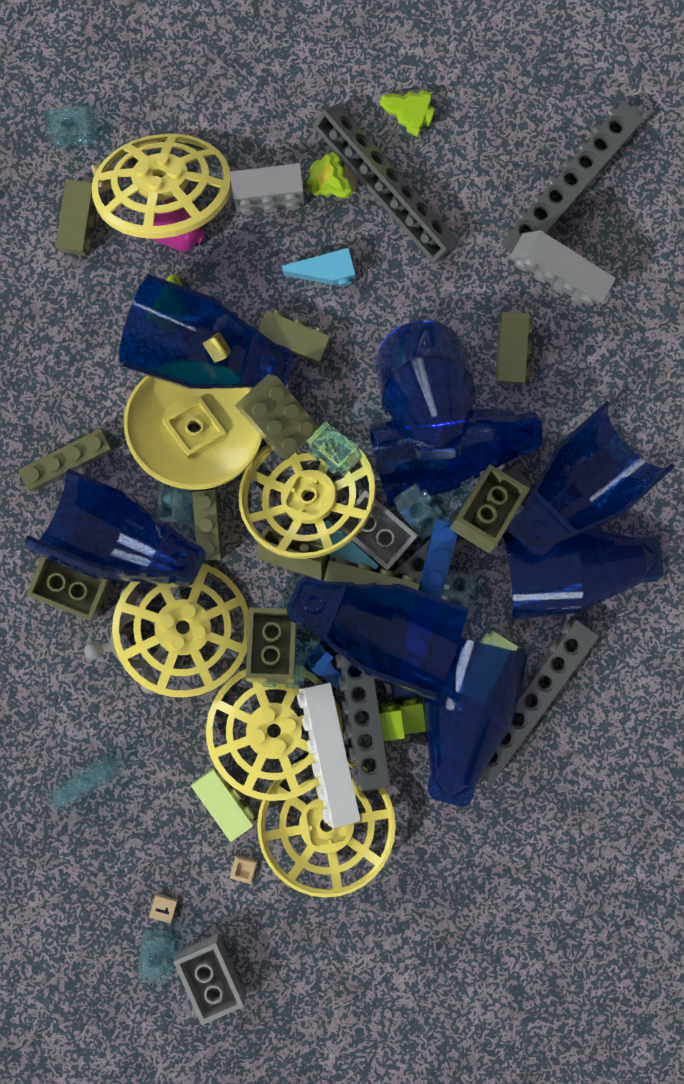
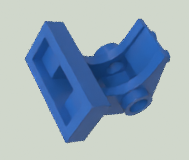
(320, 663)

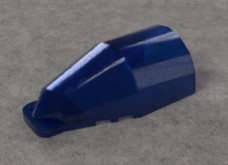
(167, 337)
(427, 387)
(491, 438)
(584, 486)
(115, 537)
(579, 572)
(384, 630)
(471, 718)

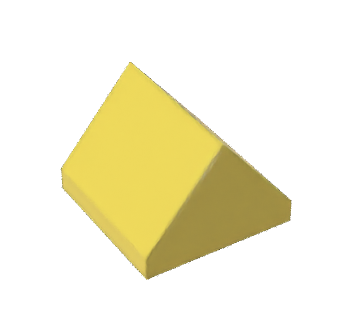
(217, 347)

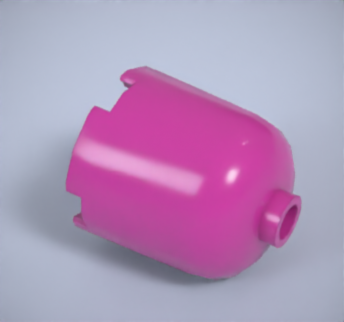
(182, 242)

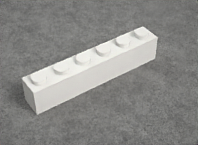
(329, 755)

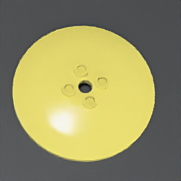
(165, 448)

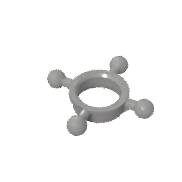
(94, 650)

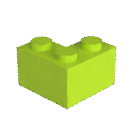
(401, 718)

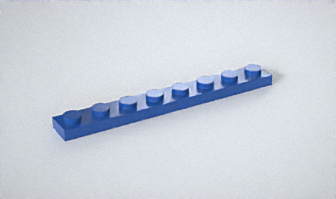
(435, 570)

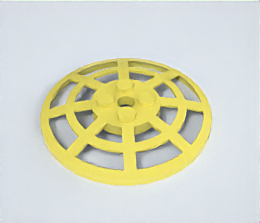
(153, 188)
(304, 511)
(178, 643)
(260, 740)
(324, 841)

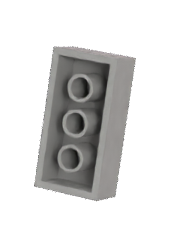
(561, 268)

